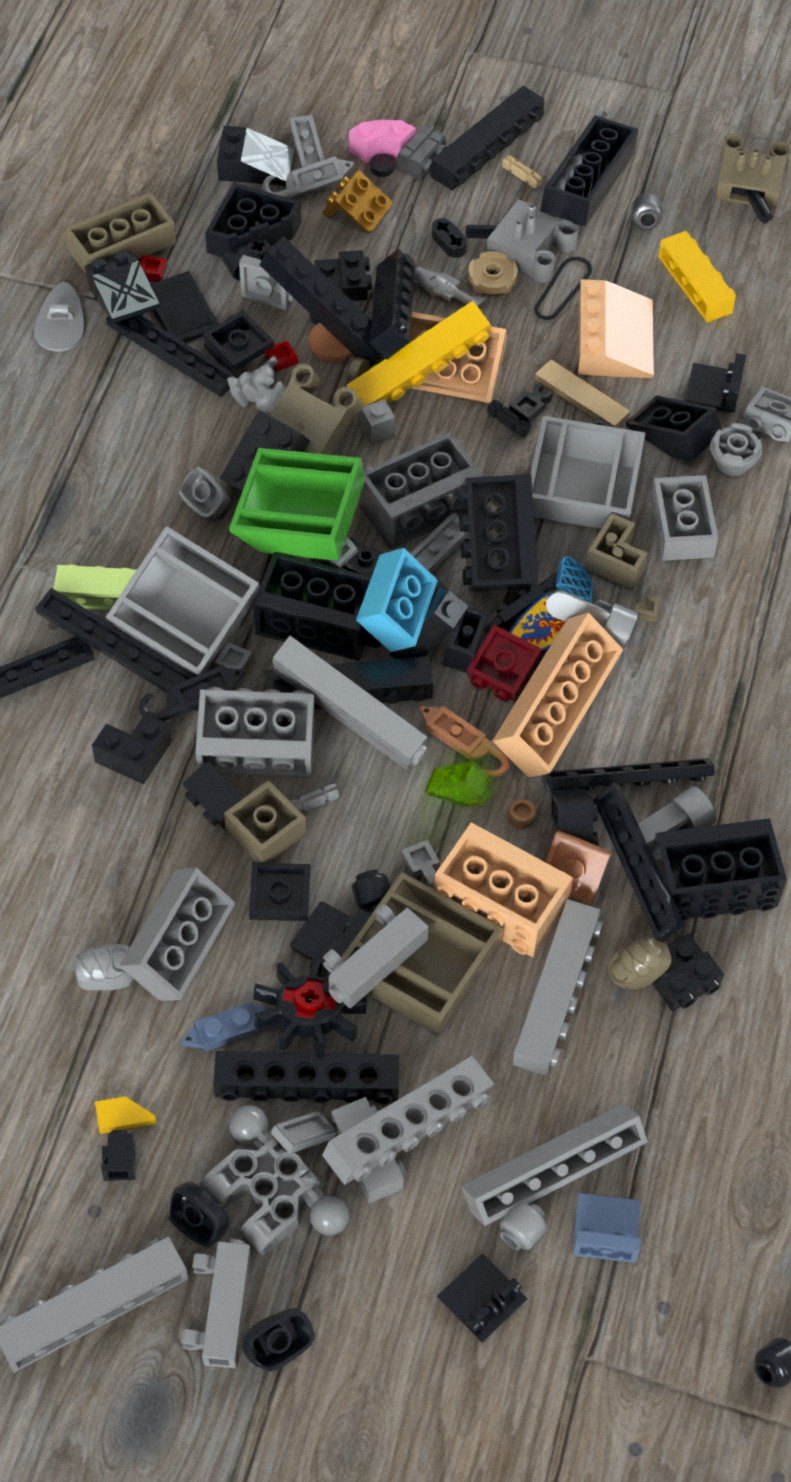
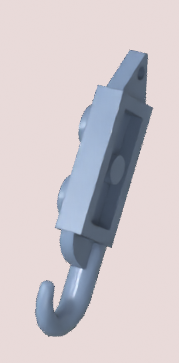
(223, 1028)

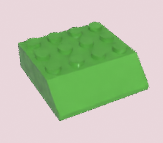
(298, 503)

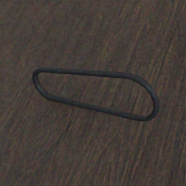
(552, 282)

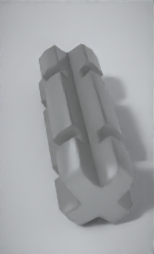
(316, 797)

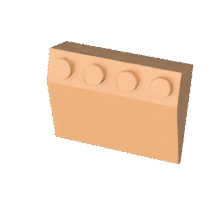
(614, 331)
(470, 376)

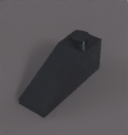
(439, 621)

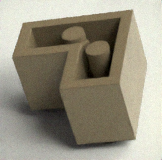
(613, 555)

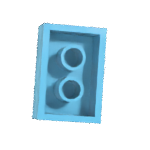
(397, 600)

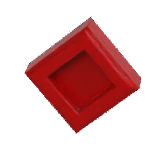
(153, 267)
(284, 354)

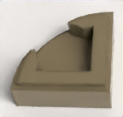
(648, 608)

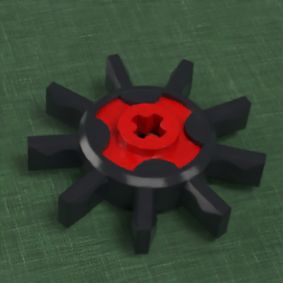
(305, 1008)

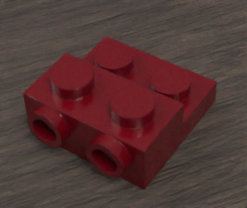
(503, 664)

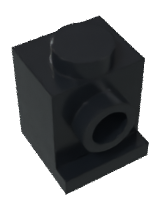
(118, 1156)

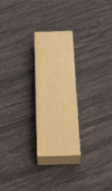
(581, 394)

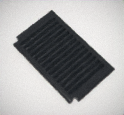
(182, 307)

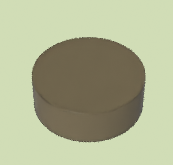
(358, 367)

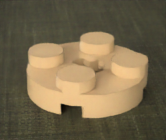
(484, 282)

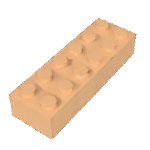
(558, 695)

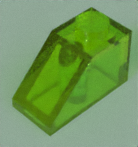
(461, 784)

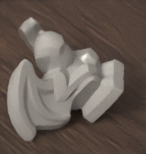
(255, 387)

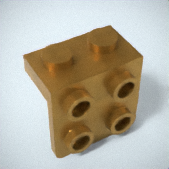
(359, 201)

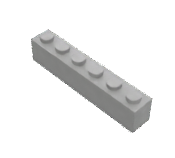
(556, 988)
(554, 1164)
(91, 1303)

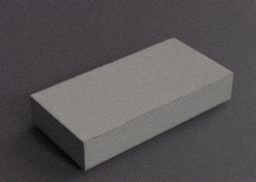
(303, 1132)

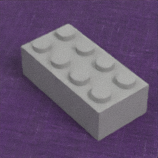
(177, 934)

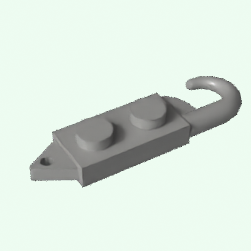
(312, 177)

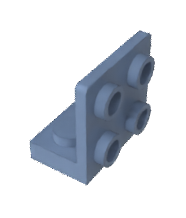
(607, 1228)

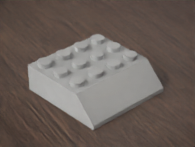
(584, 471)
(184, 602)

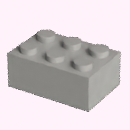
(684, 518)

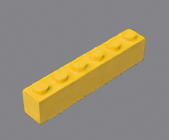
(423, 356)

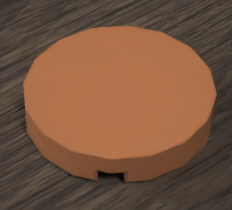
(327, 346)

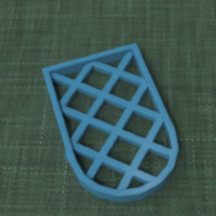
(581, 572)

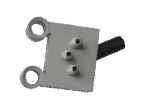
(526, 237)

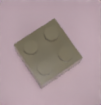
(265, 823)

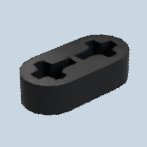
(451, 236)

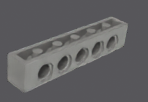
(351, 1163)

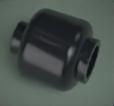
(370, 889)
(774, 1363)

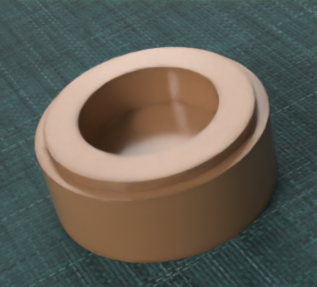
(522, 813)

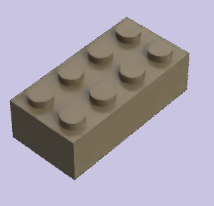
(132, 226)

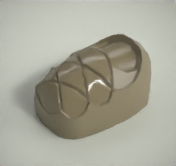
(639, 963)

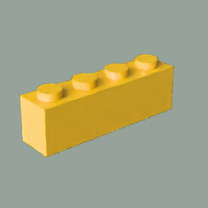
(697, 276)

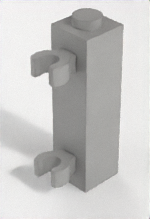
(376, 958)
(226, 1304)

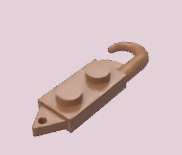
(462, 737)

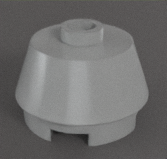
(735, 449)

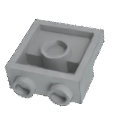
(260, 286)
(770, 414)

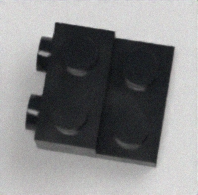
(348, 273)
(237, 340)
(688, 975)

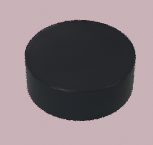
(382, 165)

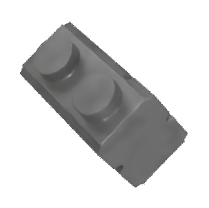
(420, 150)

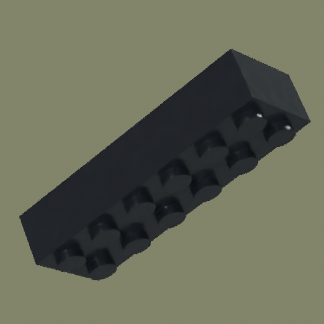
(589, 170)

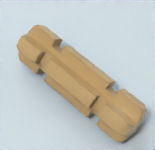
(522, 171)

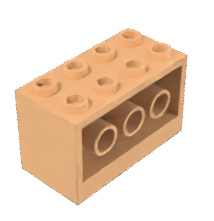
(505, 887)

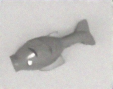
(444, 286)

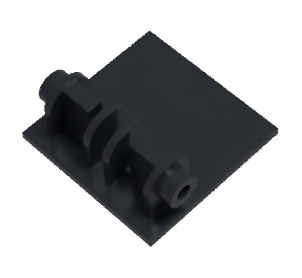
(482, 1297)

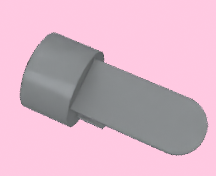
(614, 618)
(684, 811)

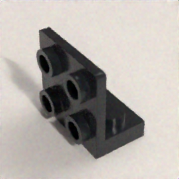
(716, 385)
(327, 930)

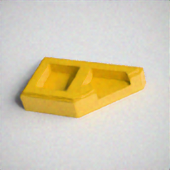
(121, 1114)

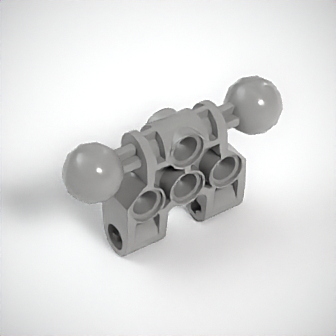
(265, 1229)

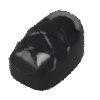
(197, 1214)
(278, 1339)

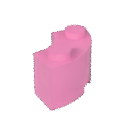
(379, 138)

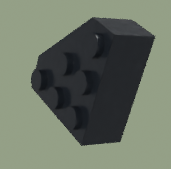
(250, 215)

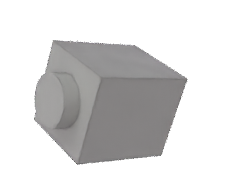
(378, 422)

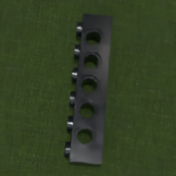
(293, 1065)

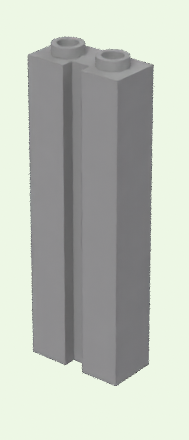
(350, 704)

